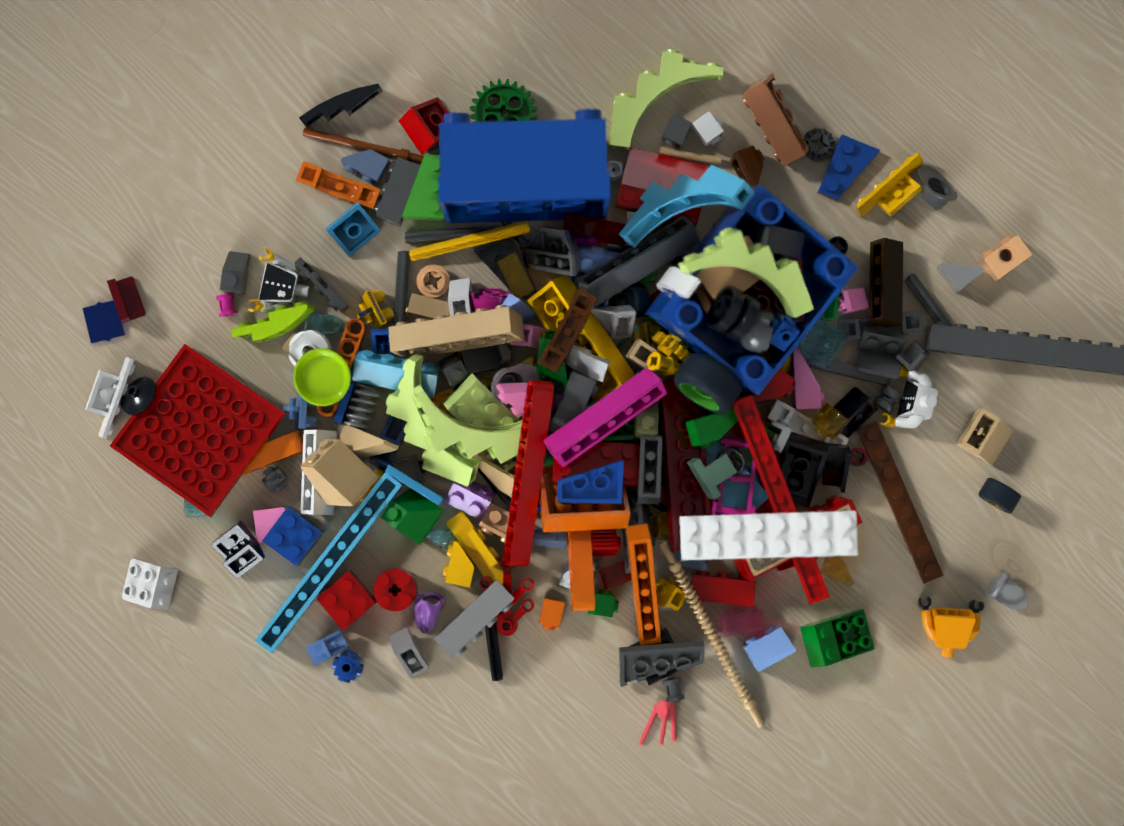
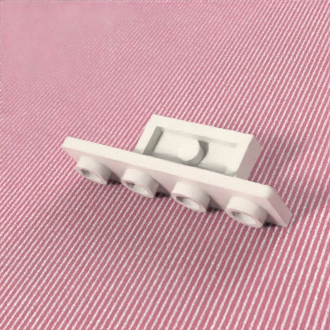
(107, 393)

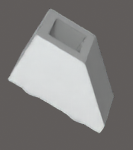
(459, 296)

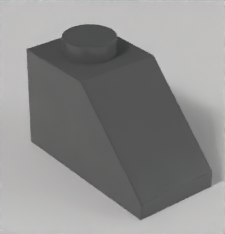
(235, 273)

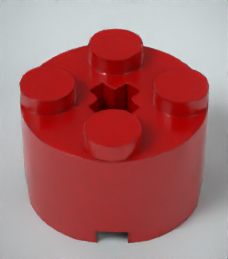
(388, 599)

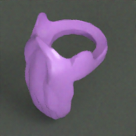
(425, 613)

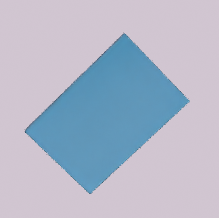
(415, 485)

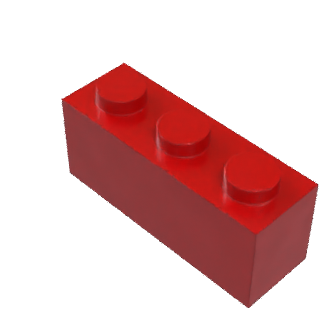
(723, 588)

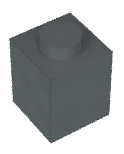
(676, 132)

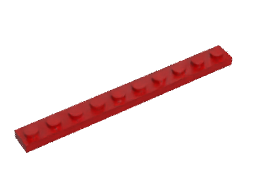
(777, 490)

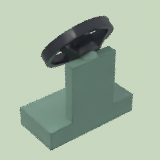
(716, 471)

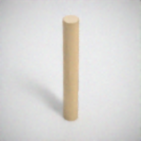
(690, 155)

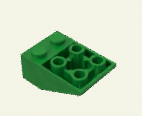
(837, 638)

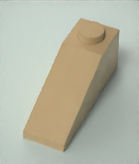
(363, 443)
(499, 474)

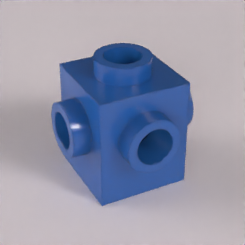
(784, 331)
(355, 666)

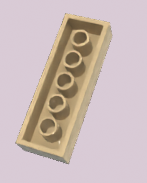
(456, 332)

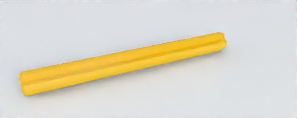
(469, 241)

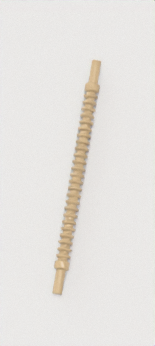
(675, 566)

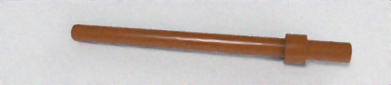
(403, 153)

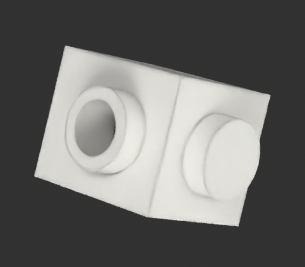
(708, 129)

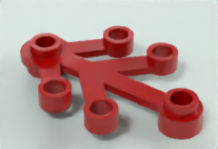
(507, 583)

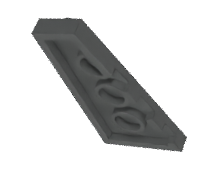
(648, 660)

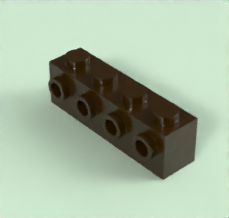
(887, 280)

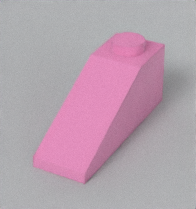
(807, 392)

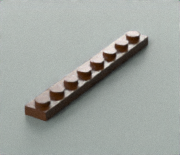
(900, 502)

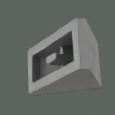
(959, 275)

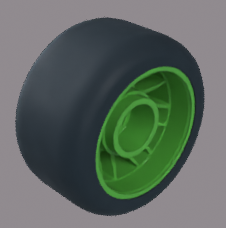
(708, 383)

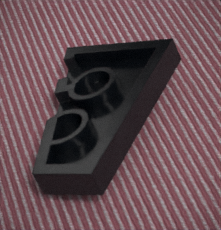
(498, 250)

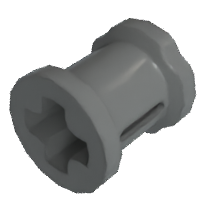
(673, 689)

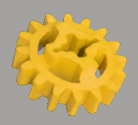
(671, 346)

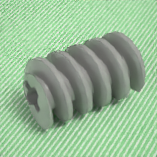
(362, 407)

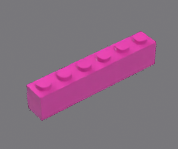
(605, 416)

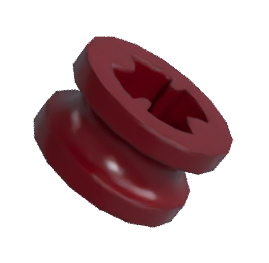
(864, 459)

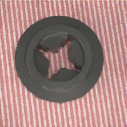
(827, 140)

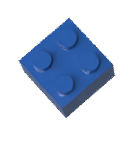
(293, 536)

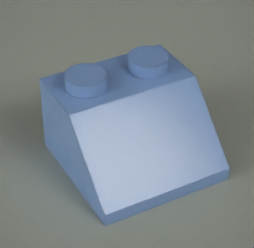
(768, 647)

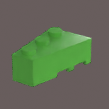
(424, 196)

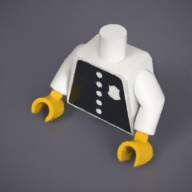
(279, 284)
(916, 401)

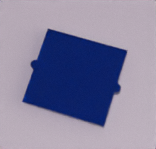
(103, 322)

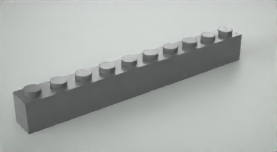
(1025, 348)

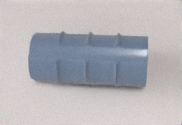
(549, 539)

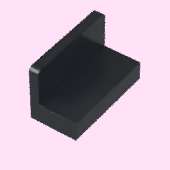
(857, 408)
(837, 466)

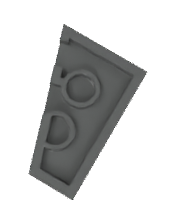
(321, 286)

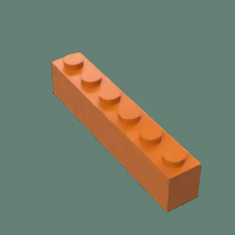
(643, 584)

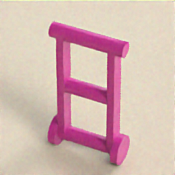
(728, 510)

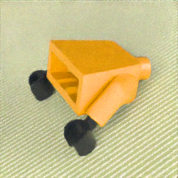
(951, 626)

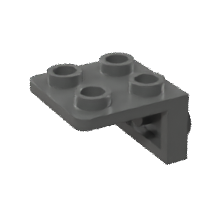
(486, 358)

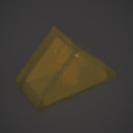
(835, 568)

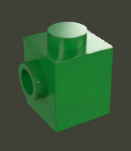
(605, 604)

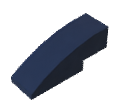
(393, 433)

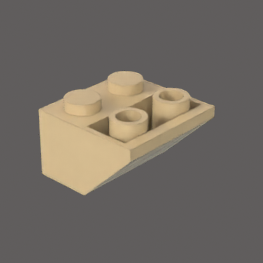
(985, 436)

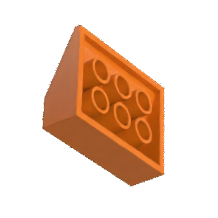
(578, 516)

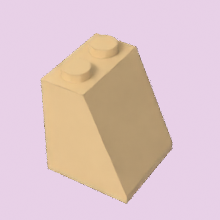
(337, 473)

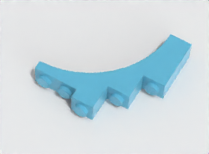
(686, 193)

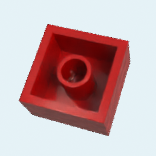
(346, 600)

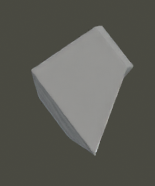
(616, 320)

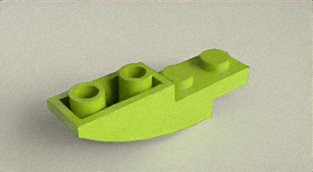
(278, 323)

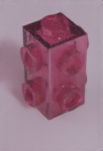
(739, 623)

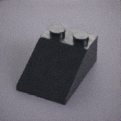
(802, 466)

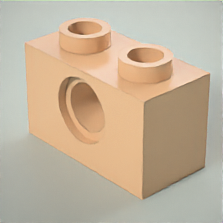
(1017, 254)

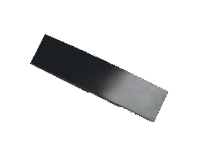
(348, 101)

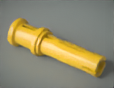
(666, 365)

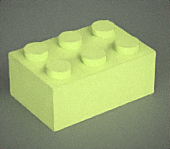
(477, 406)

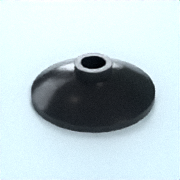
(138, 396)

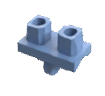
(302, 418)
(327, 647)

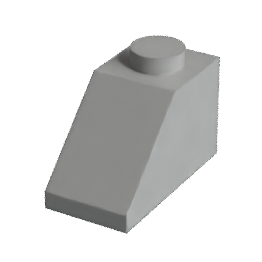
(408, 652)

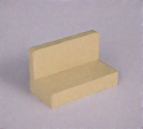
(427, 307)

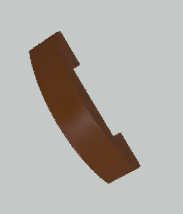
(568, 331)

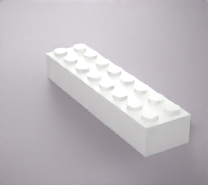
(768, 535)

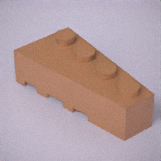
(775, 120)

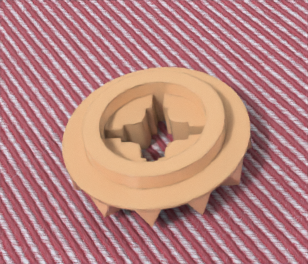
(437, 272)

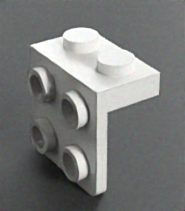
(149, 584)

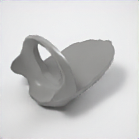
(1007, 592)

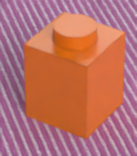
(551, 613)

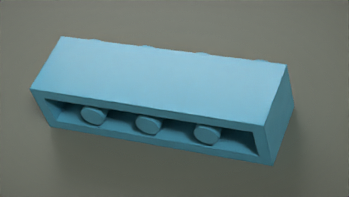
(388, 371)

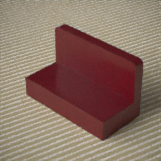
(126, 299)

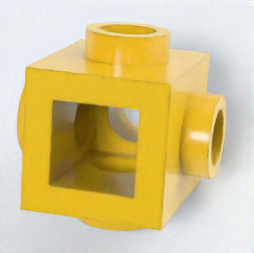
(669, 594)

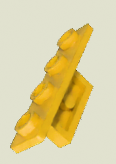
(893, 191)
(474, 544)

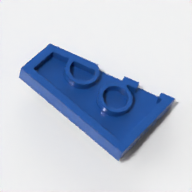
(845, 165)
(593, 486)

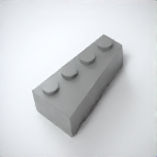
(474, 619)

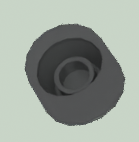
(935, 189)

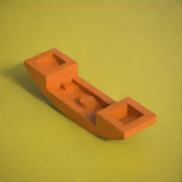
(338, 185)

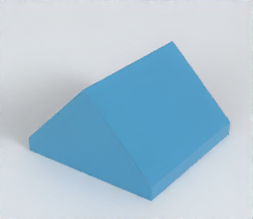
(353, 229)

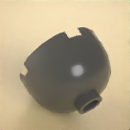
(760, 334)

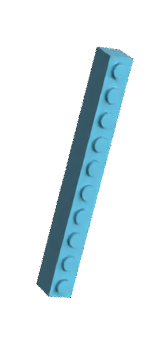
(329, 563)

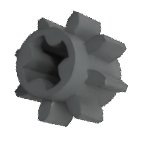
(274, 478)

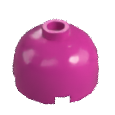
(487, 298)

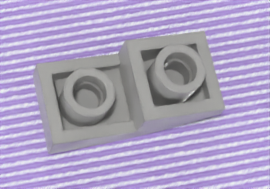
(587, 364)

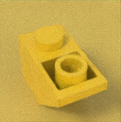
(460, 567)

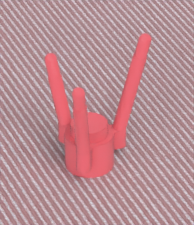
(666, 711)

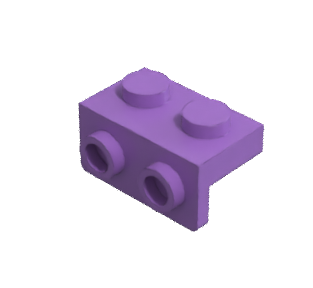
(471, 499)

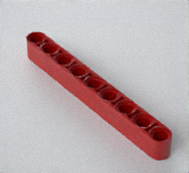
(528, 473)

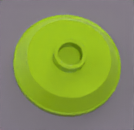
(322, 377)

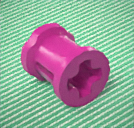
(226, 305)

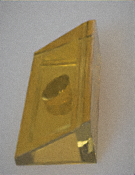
(515, 275)

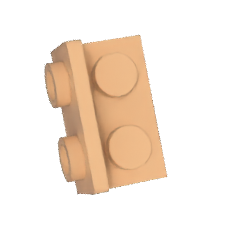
(495, 521)

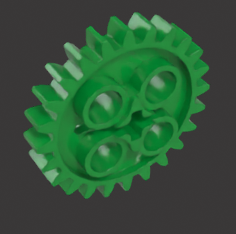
(506, 94)

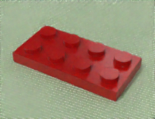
(600, 455)

